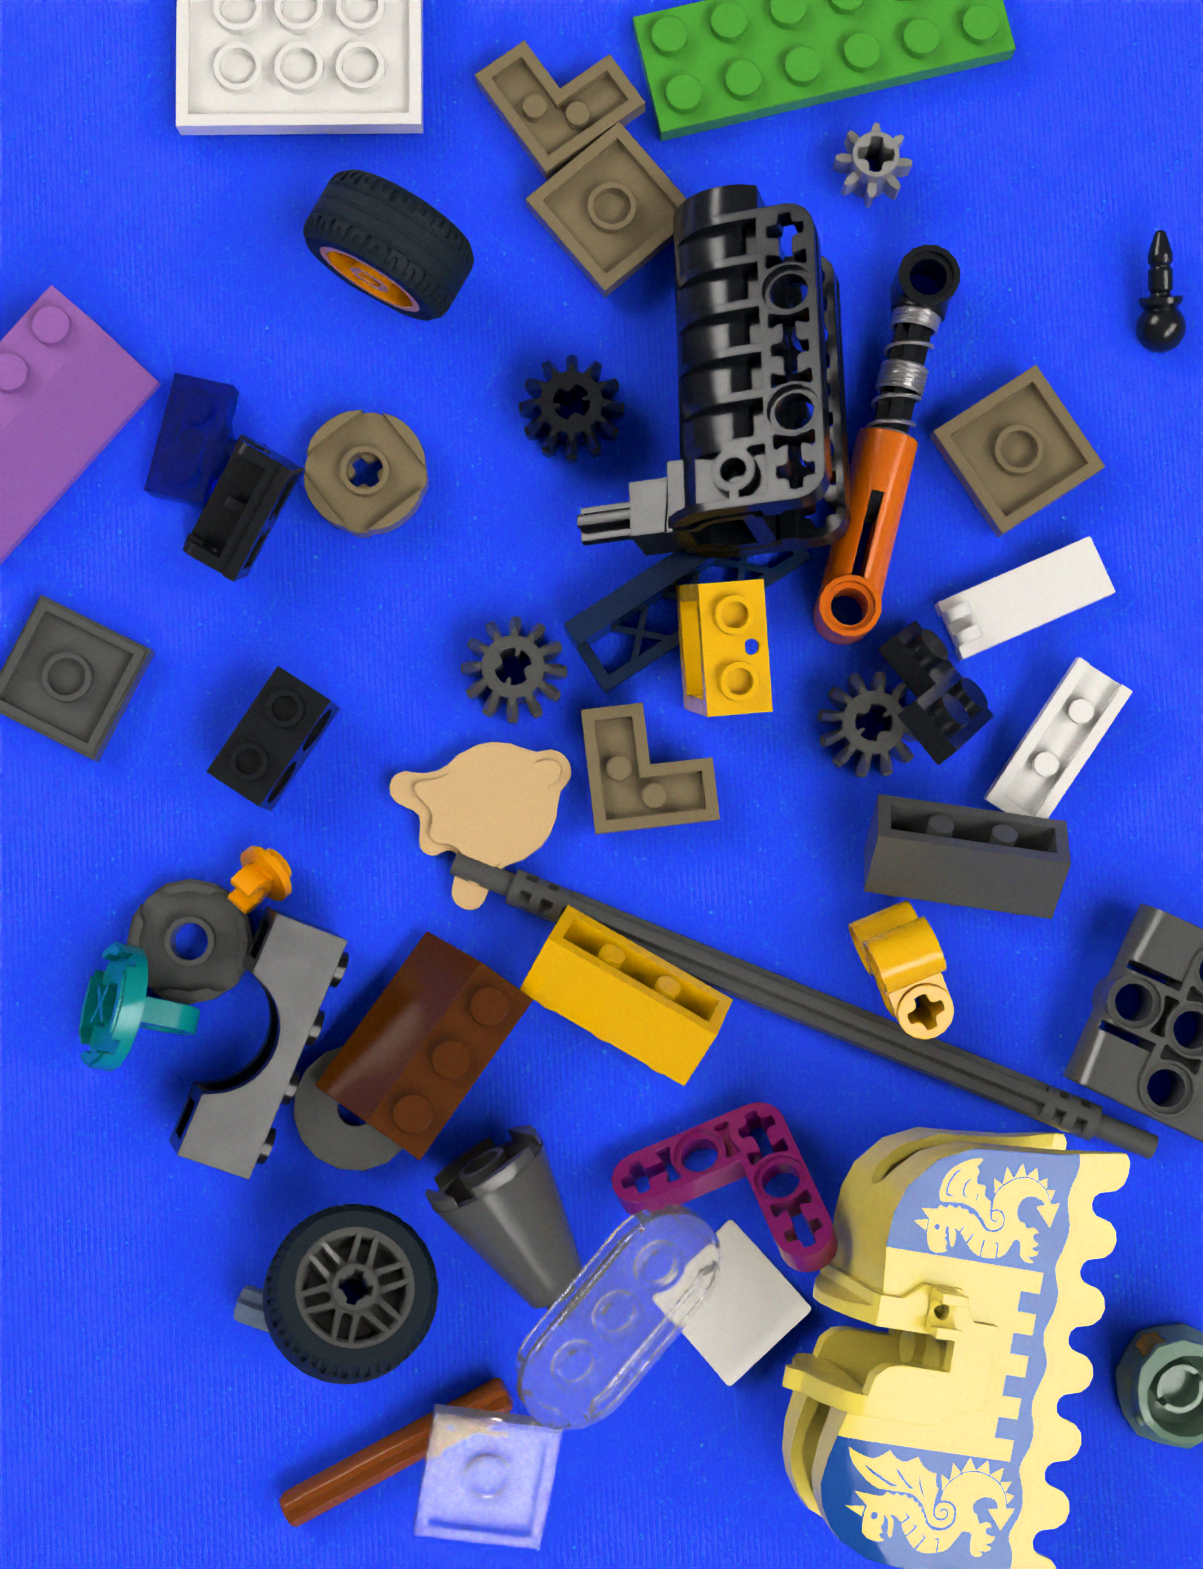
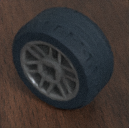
(310, 1311)

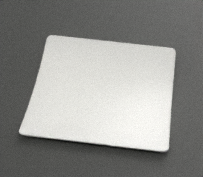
(746, 1310)

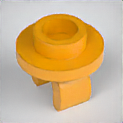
(261, 875)

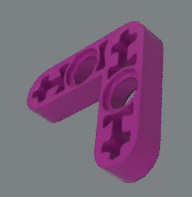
(736, 1159)

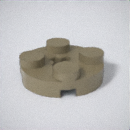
(373, 438)

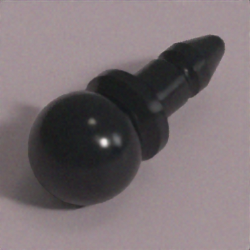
(1161, 323)

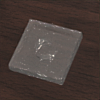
(486, 1477)

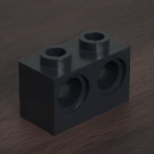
(273, 739)

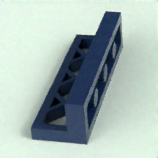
(641, 593)

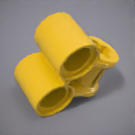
(905, 964)

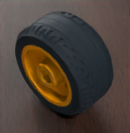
(389, 244)

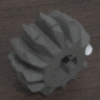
(492, 667)
(854, 708)

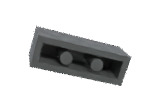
(966, 856)

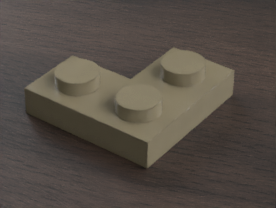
(555, 121)
(630, 790)

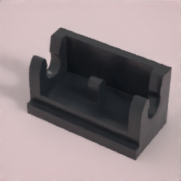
(242, 509)

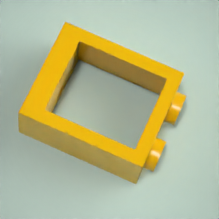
(712, 639)

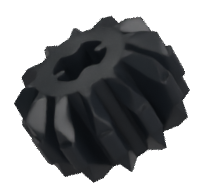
(565, 389)

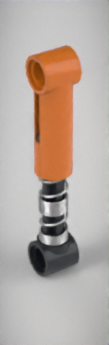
(886, 451)

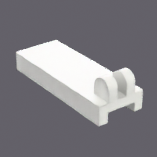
(1025, 598)
(1058, 742)

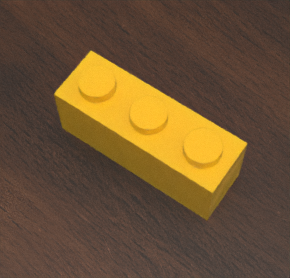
(626, 995)

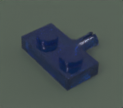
(193, 440)

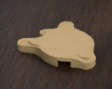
(488, 805)

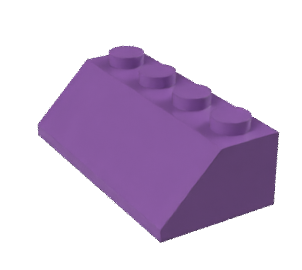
(60, 406)

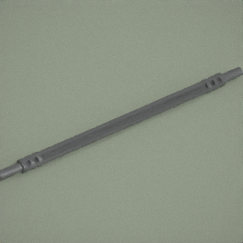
(820, 1011)

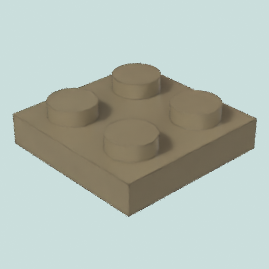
(609, 209)
(1017, 451)

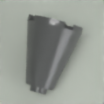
(511, 1214)

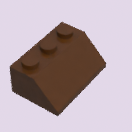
(424, 1044)

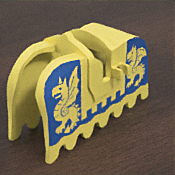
(943, 1428)

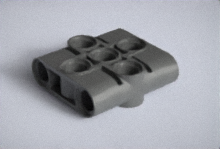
(1121, 1069)

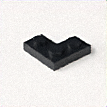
(946, 705)

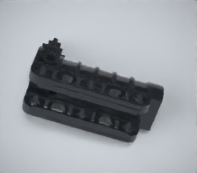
(741, 391)

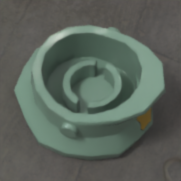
(1163, 1384)

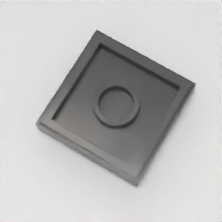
(71, 678)

